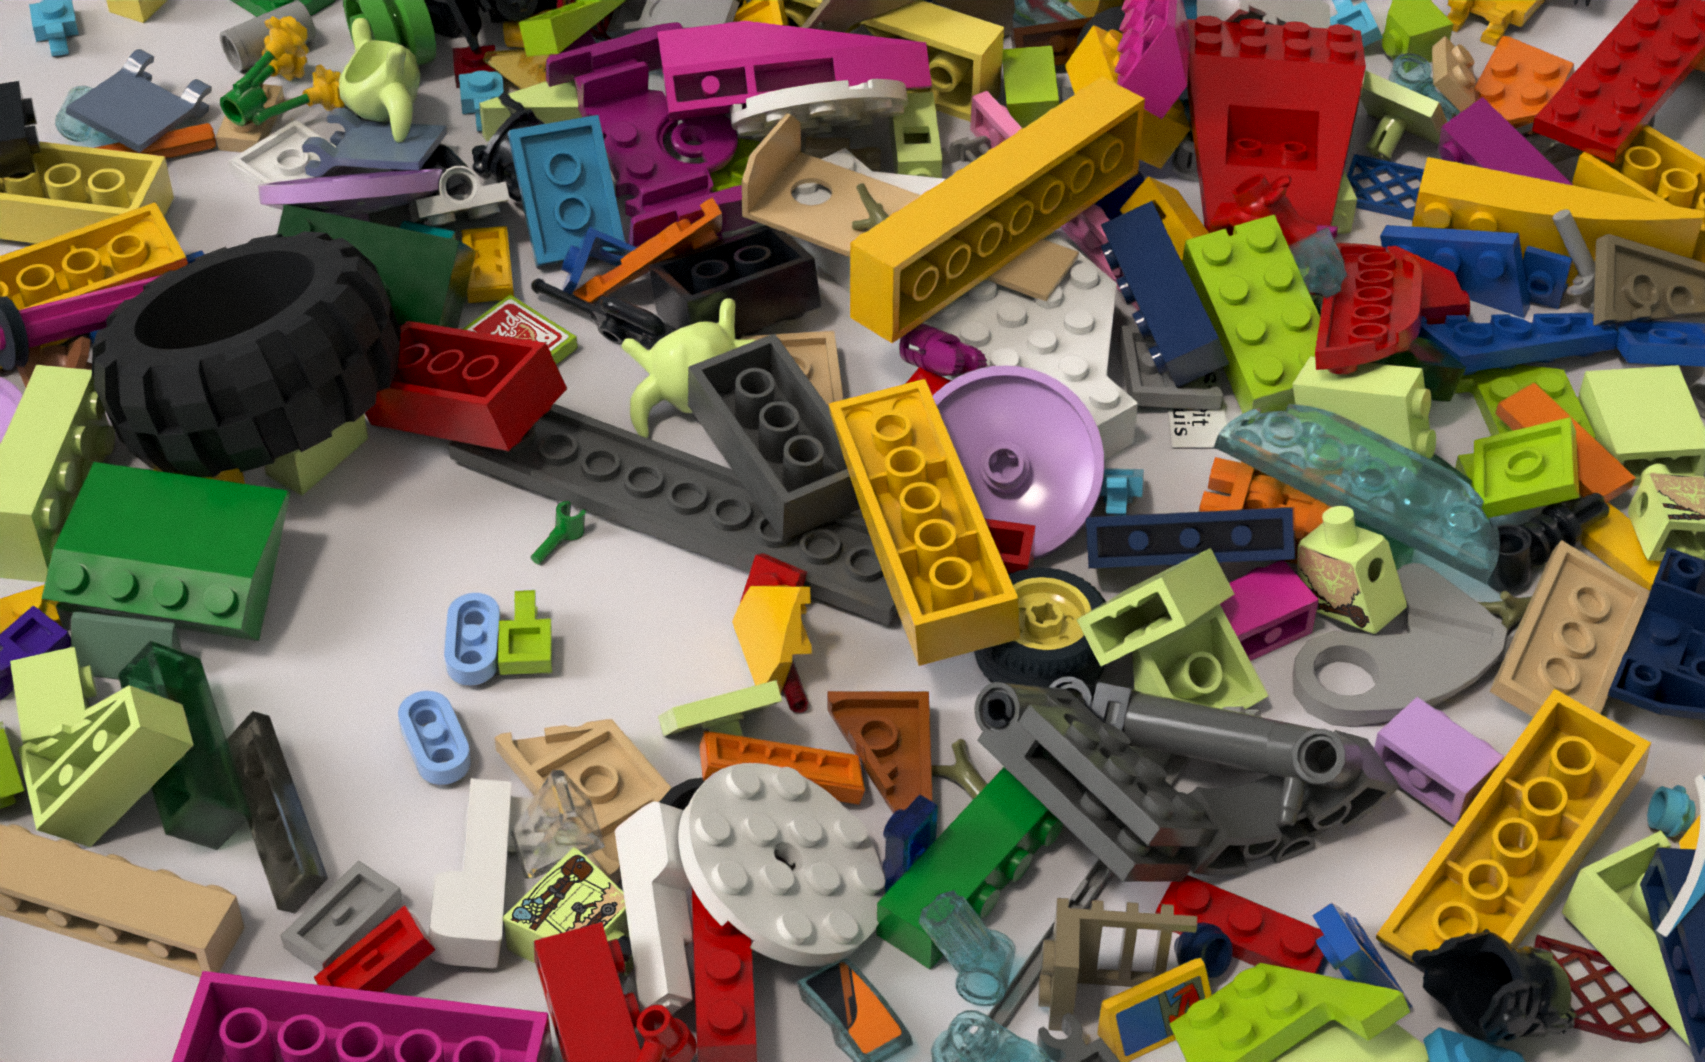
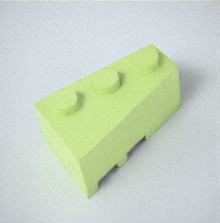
(103, 763)

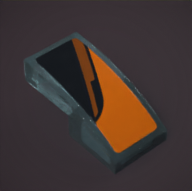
(856, 1012)

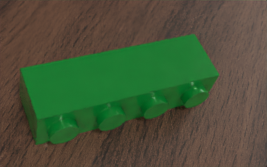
(974, 857)

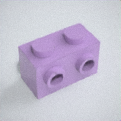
(1436, 759)

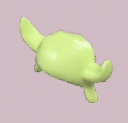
(380, 81)
(669, 362)

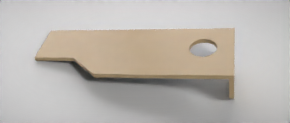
(780, 167)

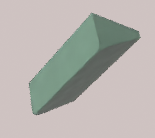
(113, 641)

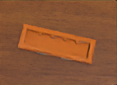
(831, 770)

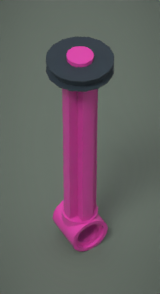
(57, 320)

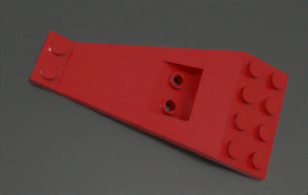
(1273, 107)

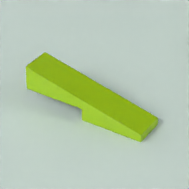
(560, 27)

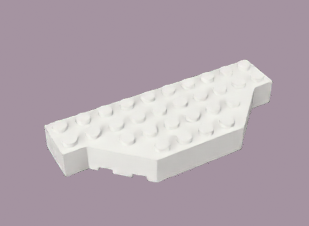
(1057, 336)

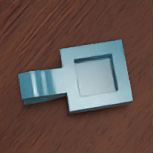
(1357, 17)
(54, 22)
(479, 88)
(1120, 488)

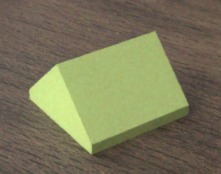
(1199, 665)

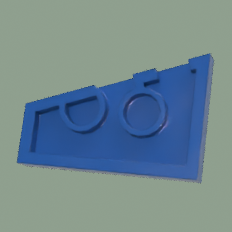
(1483, 261)
(1351, 950)

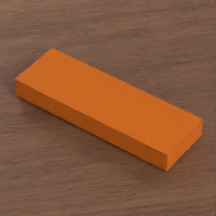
(1596, 466)

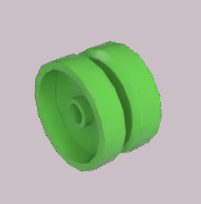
(396, 22)

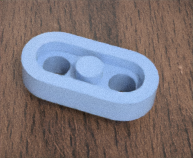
(470, 647)
(437, 741)

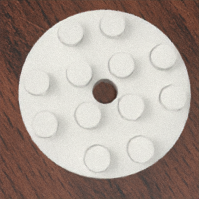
(821, 107)
(729, 858)

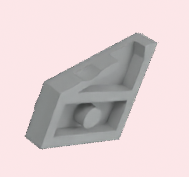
(1158, 390)

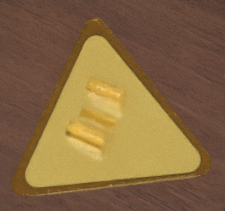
(517, 67)

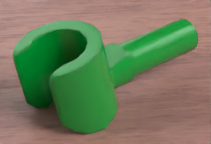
(566, 528)

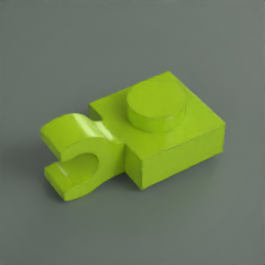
(526, 640)

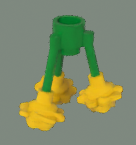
(286, 56)

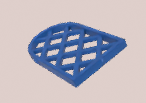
(1380, 166)

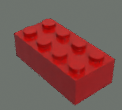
(468, 386)

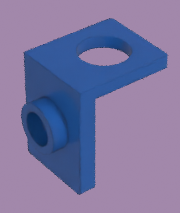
(591, 245)
(1546, 276)

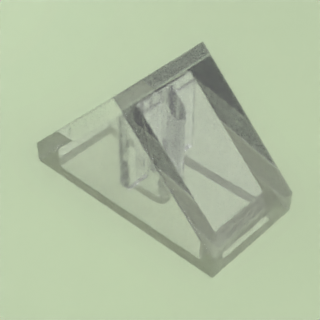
(554, 824)

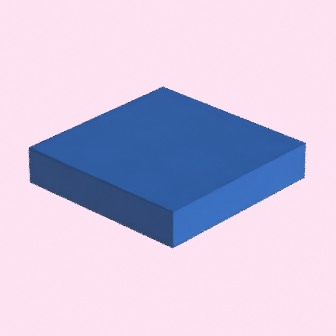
(1662, 342)

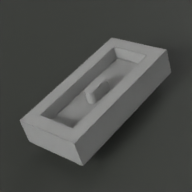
(341, 916)

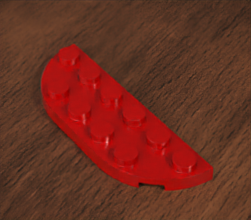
(1373, 312)

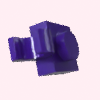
(26, 637)

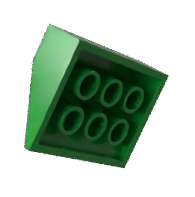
(169, 550)

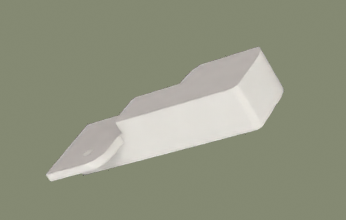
(470, 902)
(655, 906)

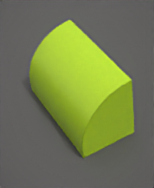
(1029, 83)

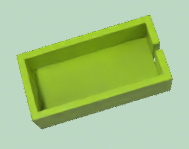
(1256, 309)

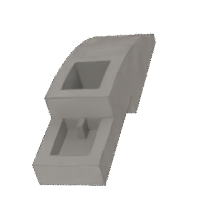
(640, 14)

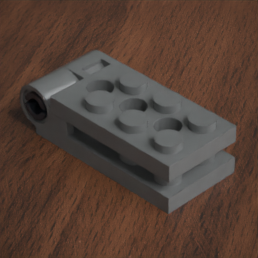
(1092, 780)

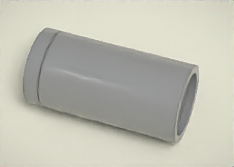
(246, 41)

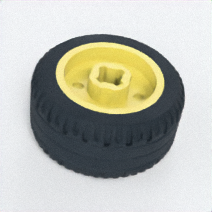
(1050, 636)

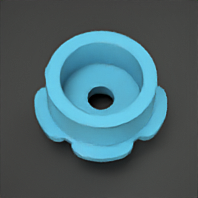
(1671, 810)

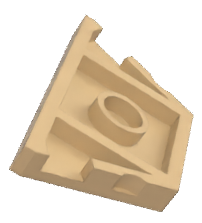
(600, 764)

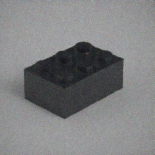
(758, 269)

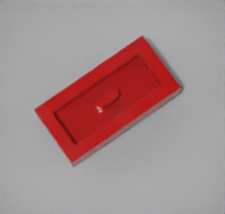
(380, 956)

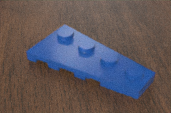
(1516, 341)

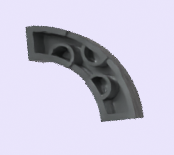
(1250, 814)

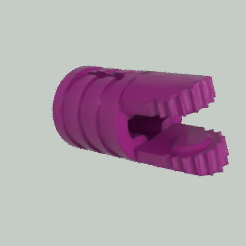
(940, 352)

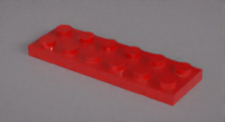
(1626, 78)

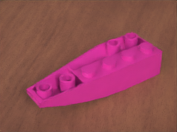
(1154, 52)
(728, 62)

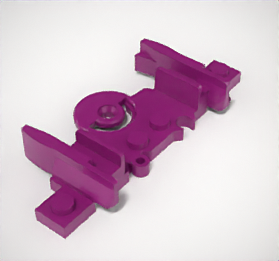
(635, 120)

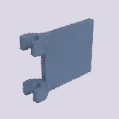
(135, 108)
(371, 145)

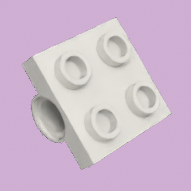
(442, 208)

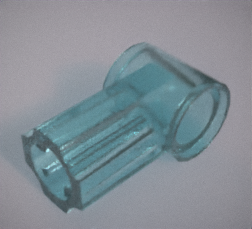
(1319, 262)
(976, 953)

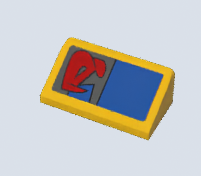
(1142, 1015)

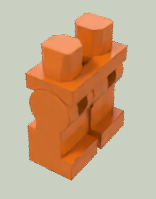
(1258, 490)

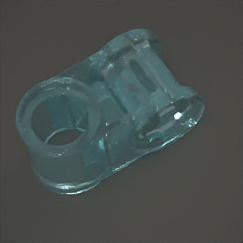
(987, 1044)

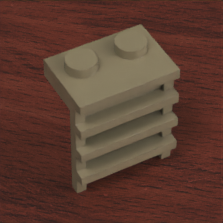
(1076, 947)

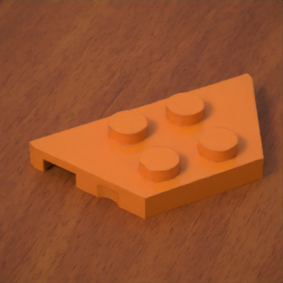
(1521, 80)

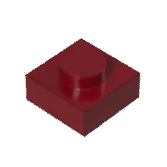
(468, 61)

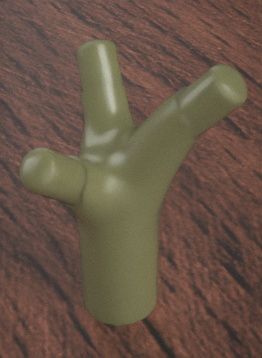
(875, 210)
(1510, 609)
(962, 771)

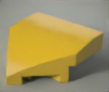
(772, 630)

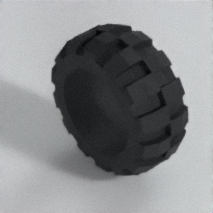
(247, 354)

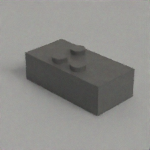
(773, 434)

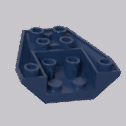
(1667, 651)

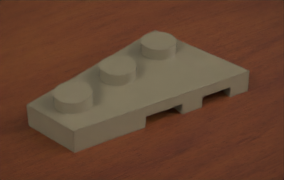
(1644, 283)

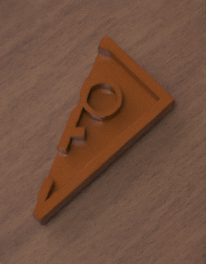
(890, 738)

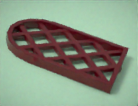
(1602, 1028)

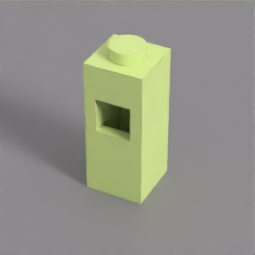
(916, 138)

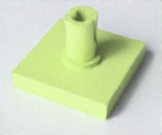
(1399, 111)
(722, 711)

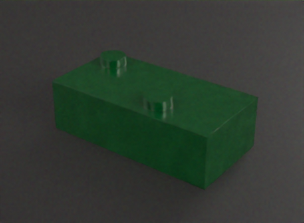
(420, 271)

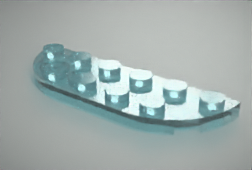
(1373, 477)

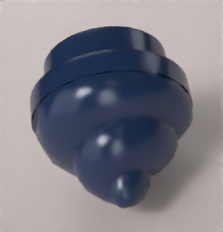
(1209, 945)

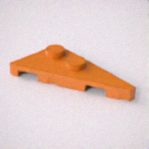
(667, 244)

